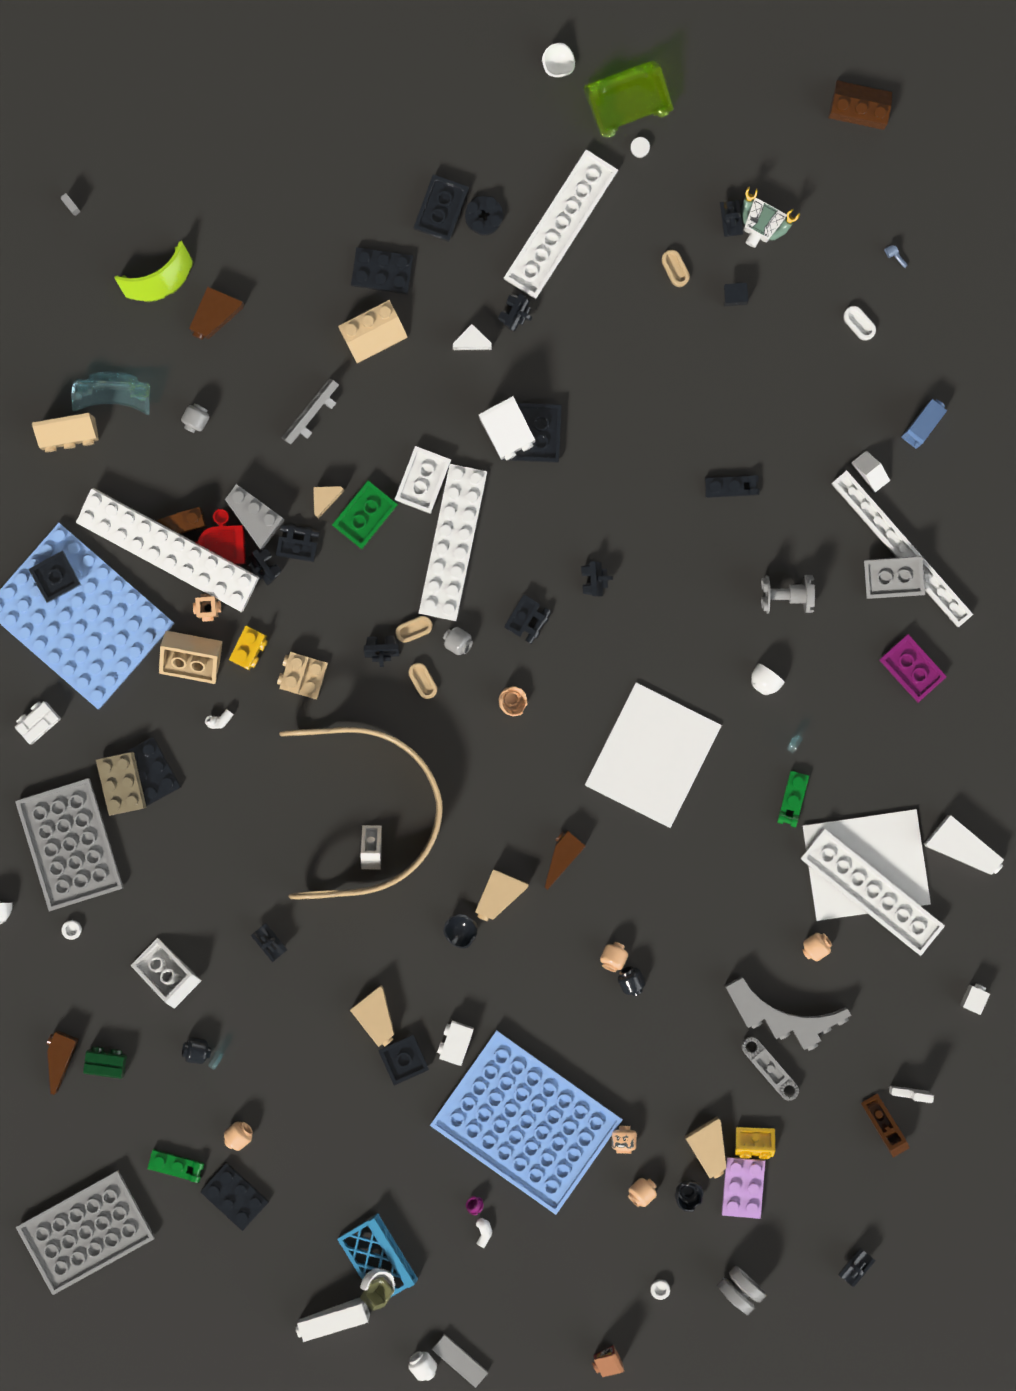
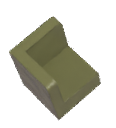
(377, 1294)

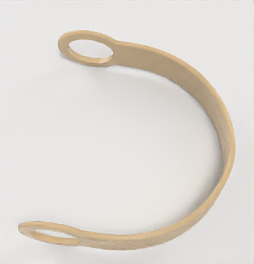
(350, 892)

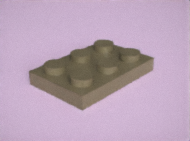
(121, 783)

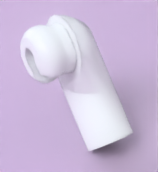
(216, 722)
(485, 1230)

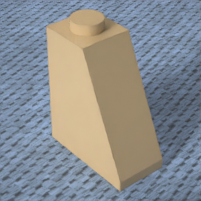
(498, 894)
(375, 1016)
(709, 1147)

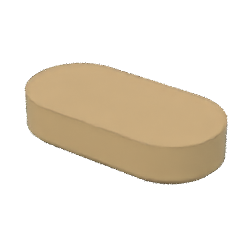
(675, 268)
(414, 629)
(423, 680)

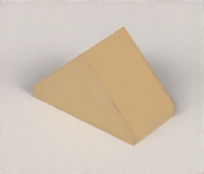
(324, 498)

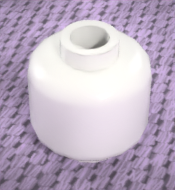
(422, 1366)

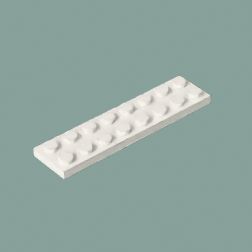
(561, 224)
(452, 542)
(872, 892)

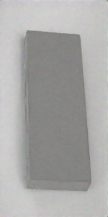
(460, 1360)

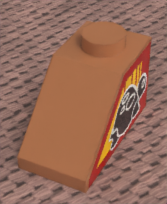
(608, 1362)

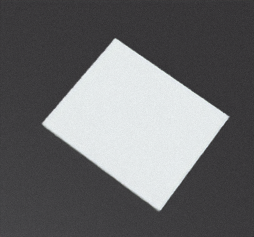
(653, 755)
(886, 843)

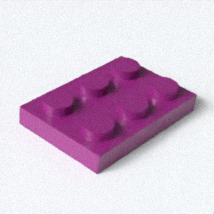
(912, 668)

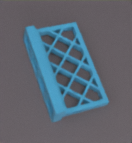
(388, 1247)

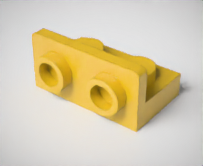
(248, 647)
(755, 1142)

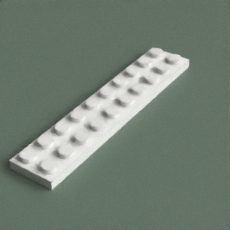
(167, 549)

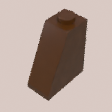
(213, 313)

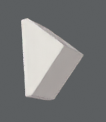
(472, 340)
(871, 471)

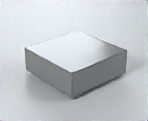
(69, 203)

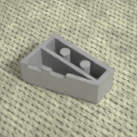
(254, 515)

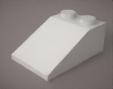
(165, 973)

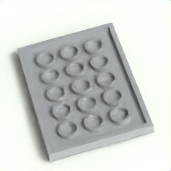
(69, 844)
(85, 1232)

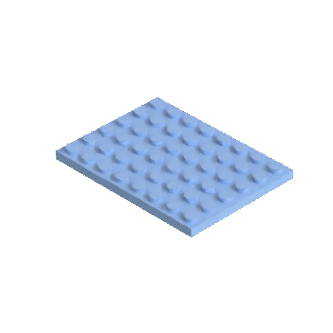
(90, 633)
(526, 1122)

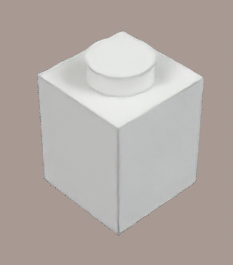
(975, 998)

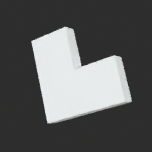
(915, 1094)

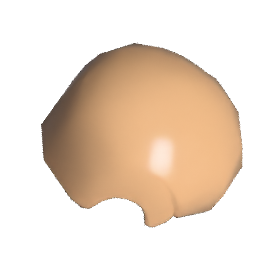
(513, 701)

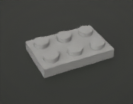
(894, 577)

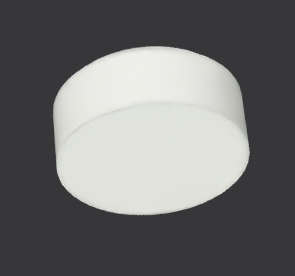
(640, 147)
(71, 929)
(660, 1289)

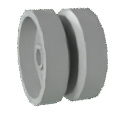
(741, 1290)

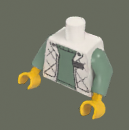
(763, 220)

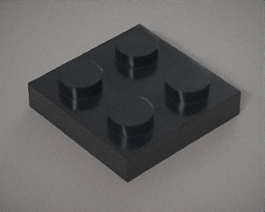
(55, 577)
(403, 1059)

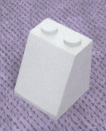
(507, 428)

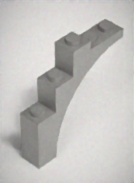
(805, 1028)

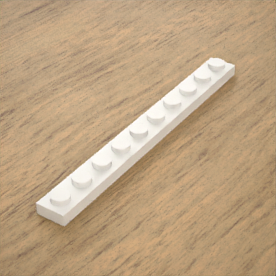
(900, 546)

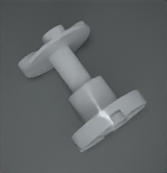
(796, 594)

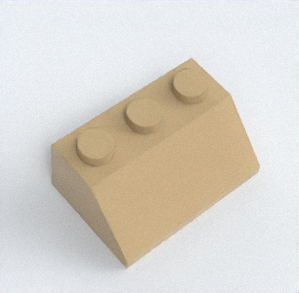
(373, 331)
(66, 432)
(190, 657)

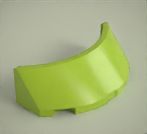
(162, 282)

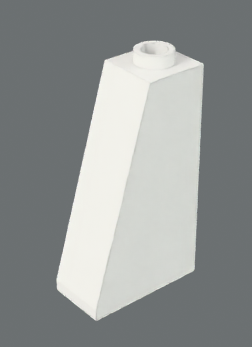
(960, 844)
(333, 1320)

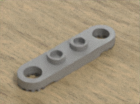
(770, 1068)

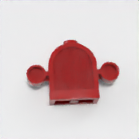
(225, 540)

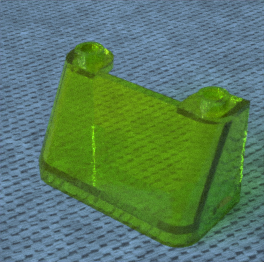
(628, 97)

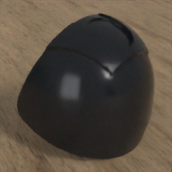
(460, 930)

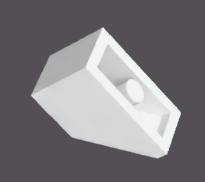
(371, 847)

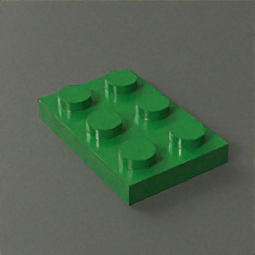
(364, 515)

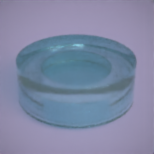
(795, 742)
(215, 1060)

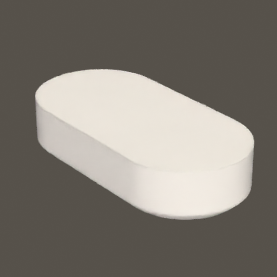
(859, 323)

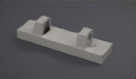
(311, 409)

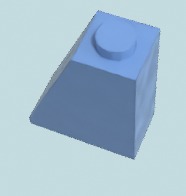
(924, 423)

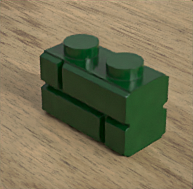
(105, 1063)

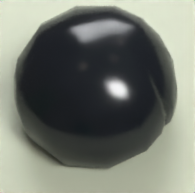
(688, 1195)

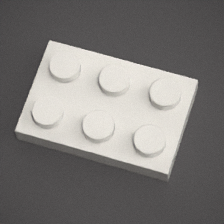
(422, 479)

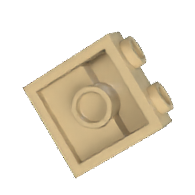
(302, 675)

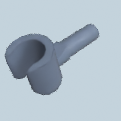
(893, 251)

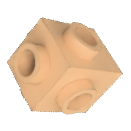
(199, 607)

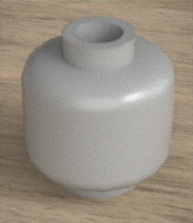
(195, 418)
(457, 641)

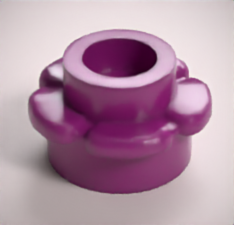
(474, 1205)

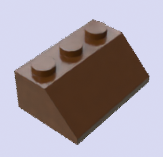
(860, 105)

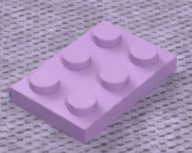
(743, 1187)

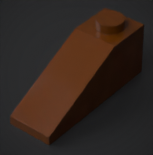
(185, 521)
(564, 853)
(59, 1056)
(885, 1125)

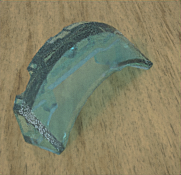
(111, 389)

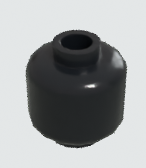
(631, 981)
(196, 1050)

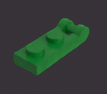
(793, 798)
(175, 1165)

